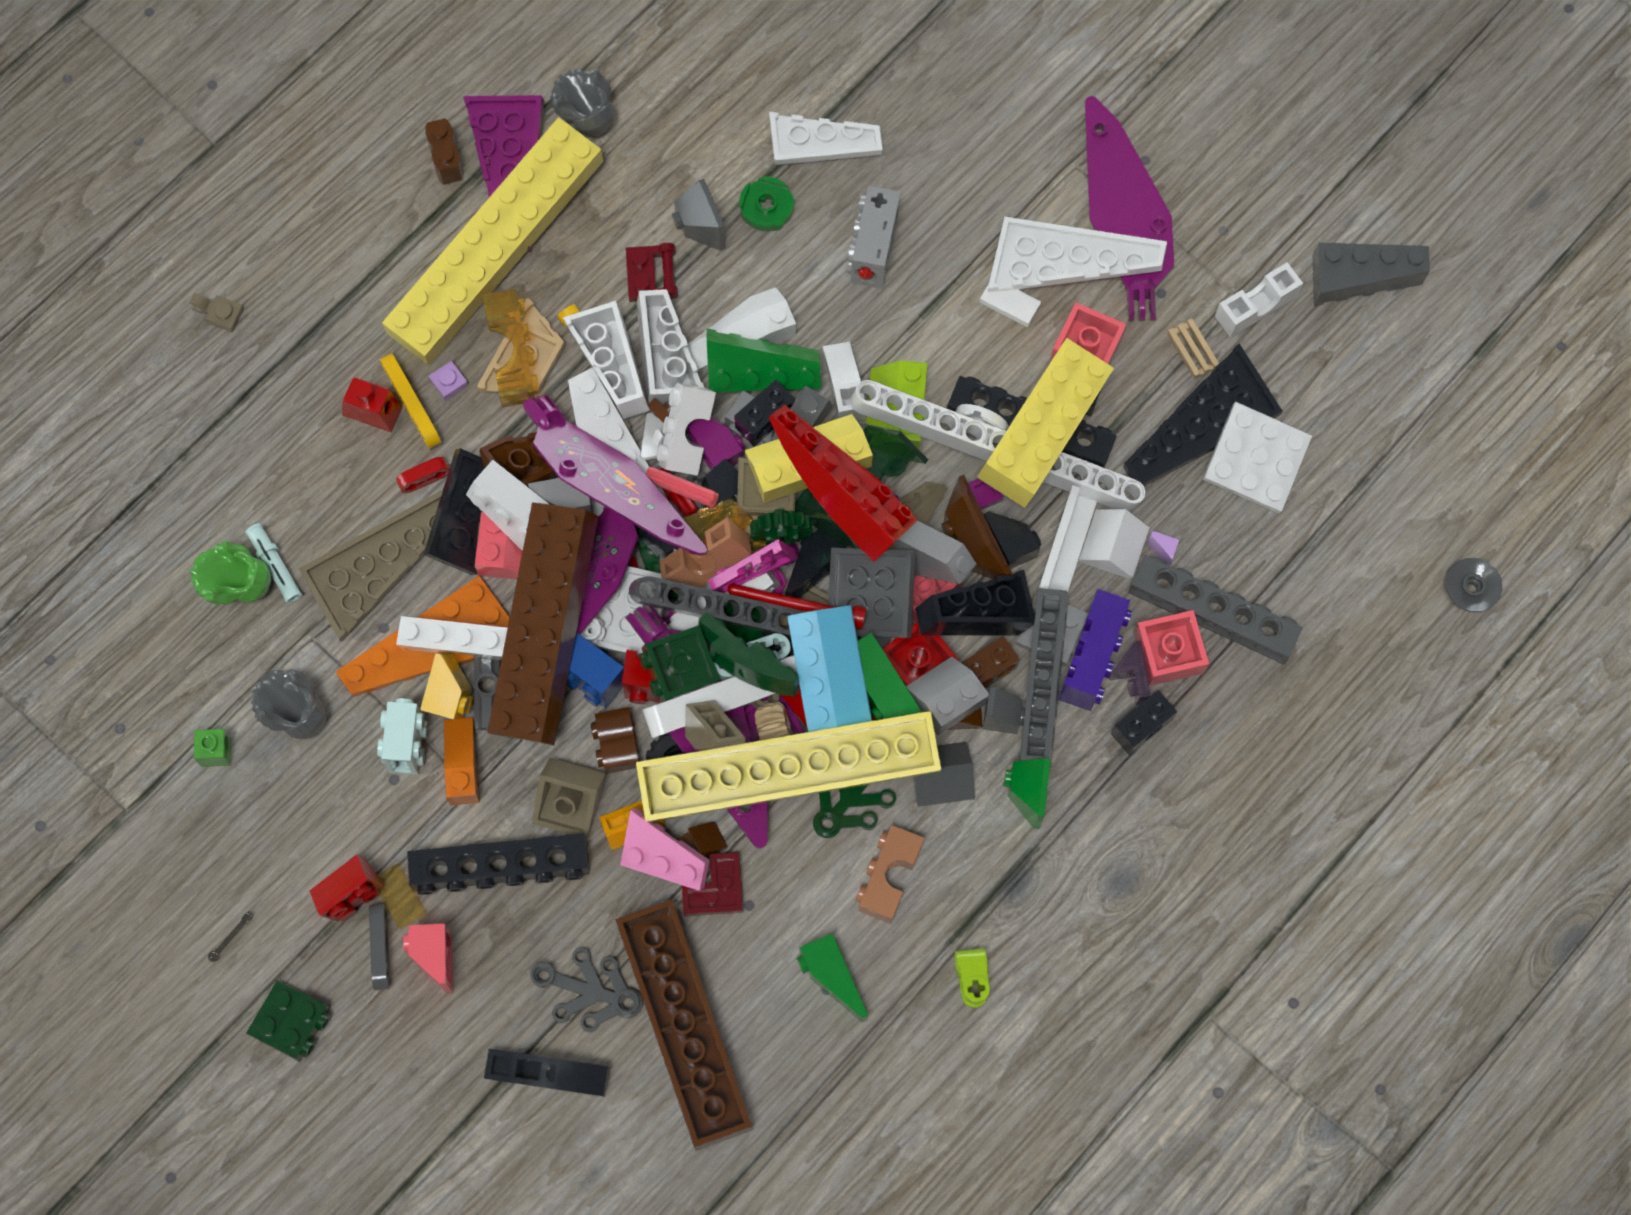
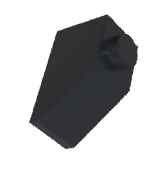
(1014, 539)

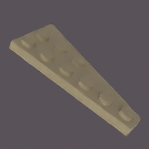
(365, 569)

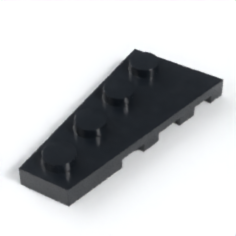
(456, 520)

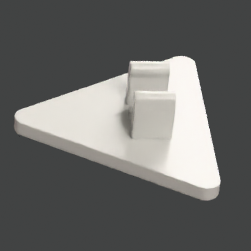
(652, 437)

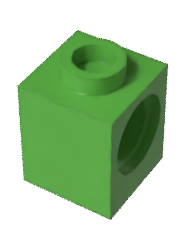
(212, 747)

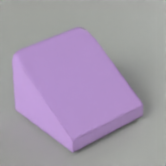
(1163, 546)

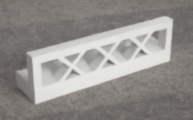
(1068, 541)

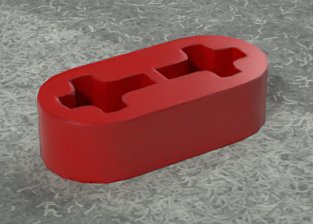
(422, 475)

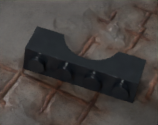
(721, 480)

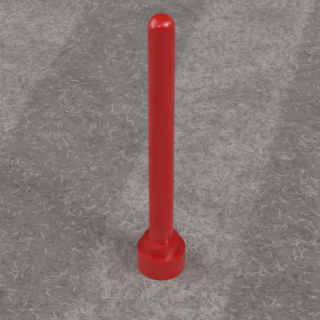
(791, 602)

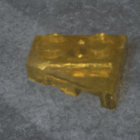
(711, 516)

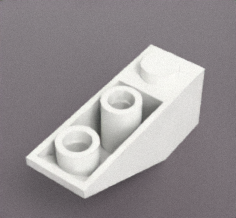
(842, 377)

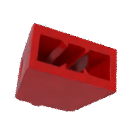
(368, 403)

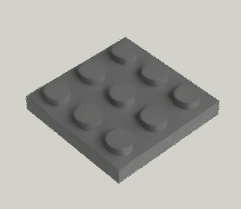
(880, 586)

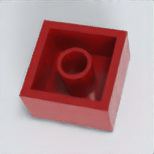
(917, 654)

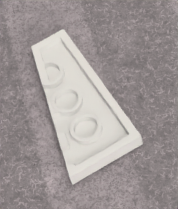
(819, 140)

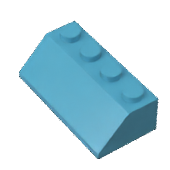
(829, 668)

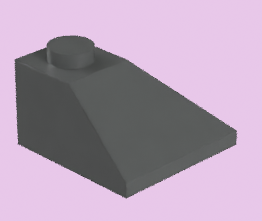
(699, 217)

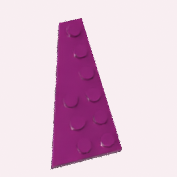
(504, 132)

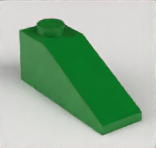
(828, 970)

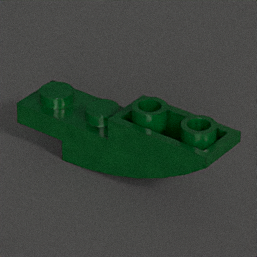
(753, 664)

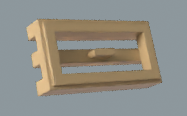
(1191, 326)

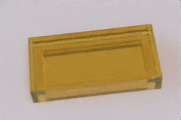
(399, 897)

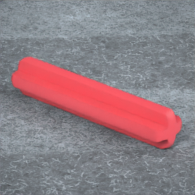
(682, 487)

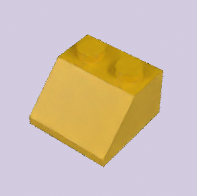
(447, 689)

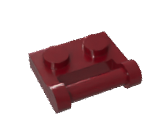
(642, 271)

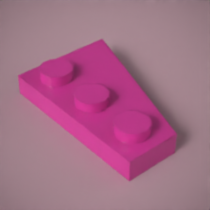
(754, 566)

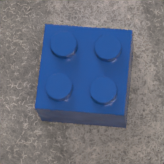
(594, 673)

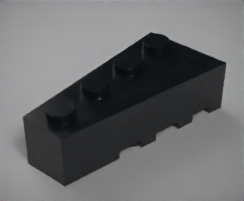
(981, 609)

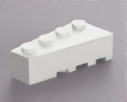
(663, 347)
(607, 348)
(504, 501)

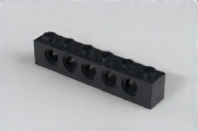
(997, 398)
(423, 862)

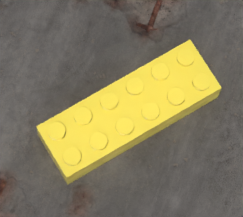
(1045, 423)

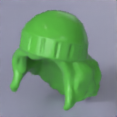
(230, 575)

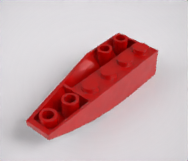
(842, 486)

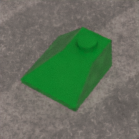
(1028, 788)

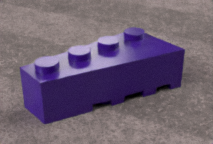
(1095, 649)

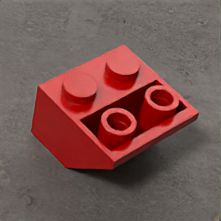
(346, 889)

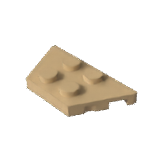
(544, 344)

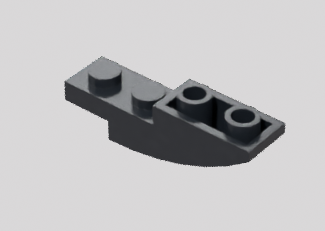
(546, 1072)

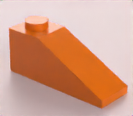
(460, 762)

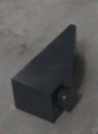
(812, 563)

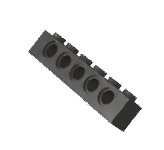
(1222, 623)
(1044, 674)

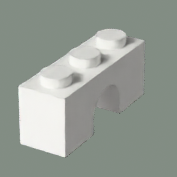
(1272, 293)
(686, 405)

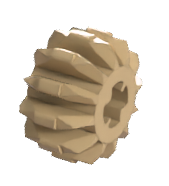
(772, 721)

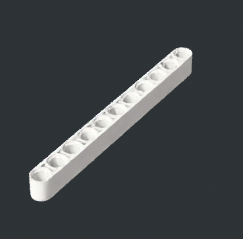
(986, 436)

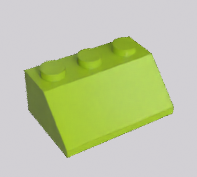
(904, 377)

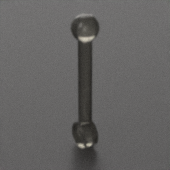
(213, 955)

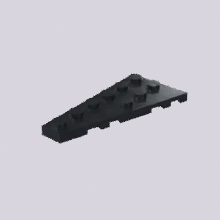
(1201, 417)

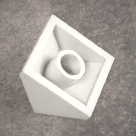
(1114, 542)

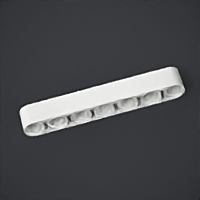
(726, 694)

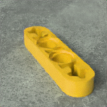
(410, 401)

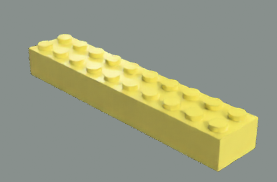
(493, 241)
(788, 766)

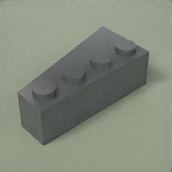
(1363, 269)

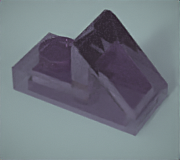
(1133, 667)

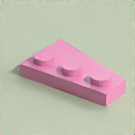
(660, 855)

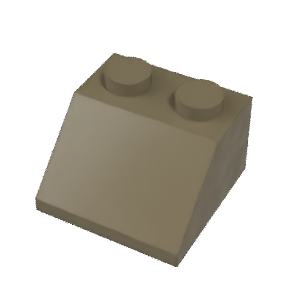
(568, 797)

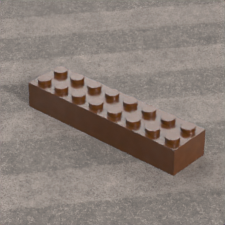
(543, 623)
(684, 1025)

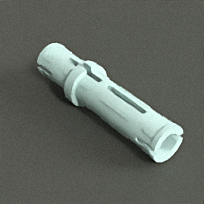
(268, 553)

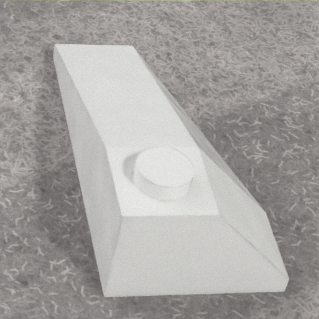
(759, 316)

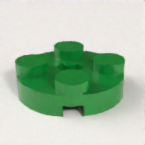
(759, 191)

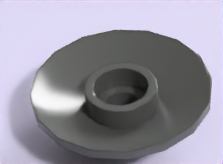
(1482, 577)

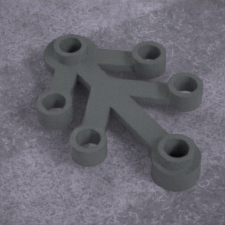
(592, 992)

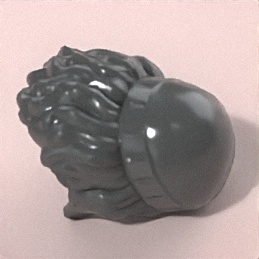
(584, 101)
(288, 704)

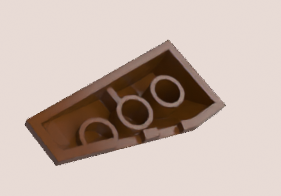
(518, 458)

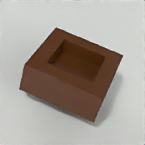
(659, 410)

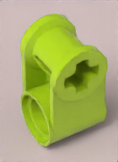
(973, 971)

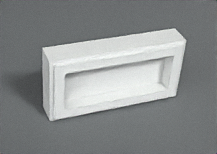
(1012, 304)

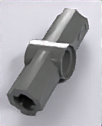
(483, 702)

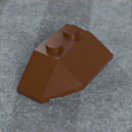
(968, 525)

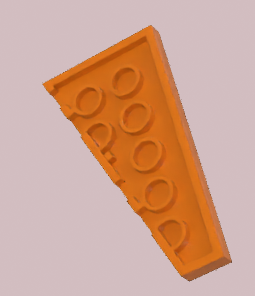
(391, 663)

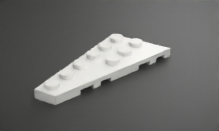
(1054, 254)
(599, 417)

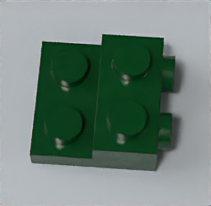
(678, 664)
(289, 1021)

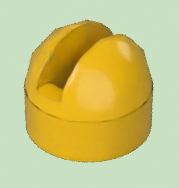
(572, 309)

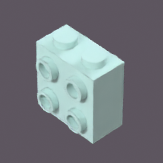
(402, 738)

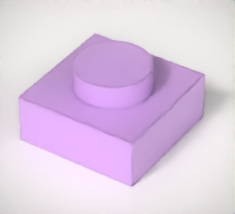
(448, 380)

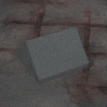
(952, 783)

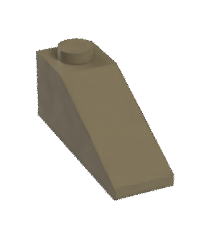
(710, 727)

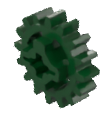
(781, 526)

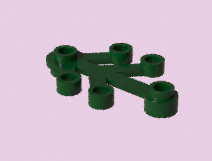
(849, 798)

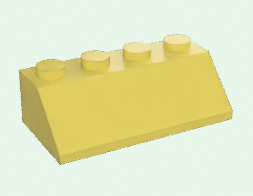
(778, 476)

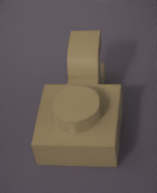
(220, 313)

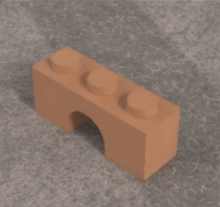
(725, 546)
(898, 849)

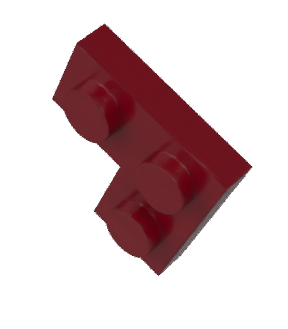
(720, 895)

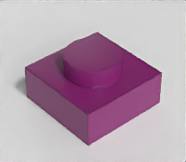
(985, 494)

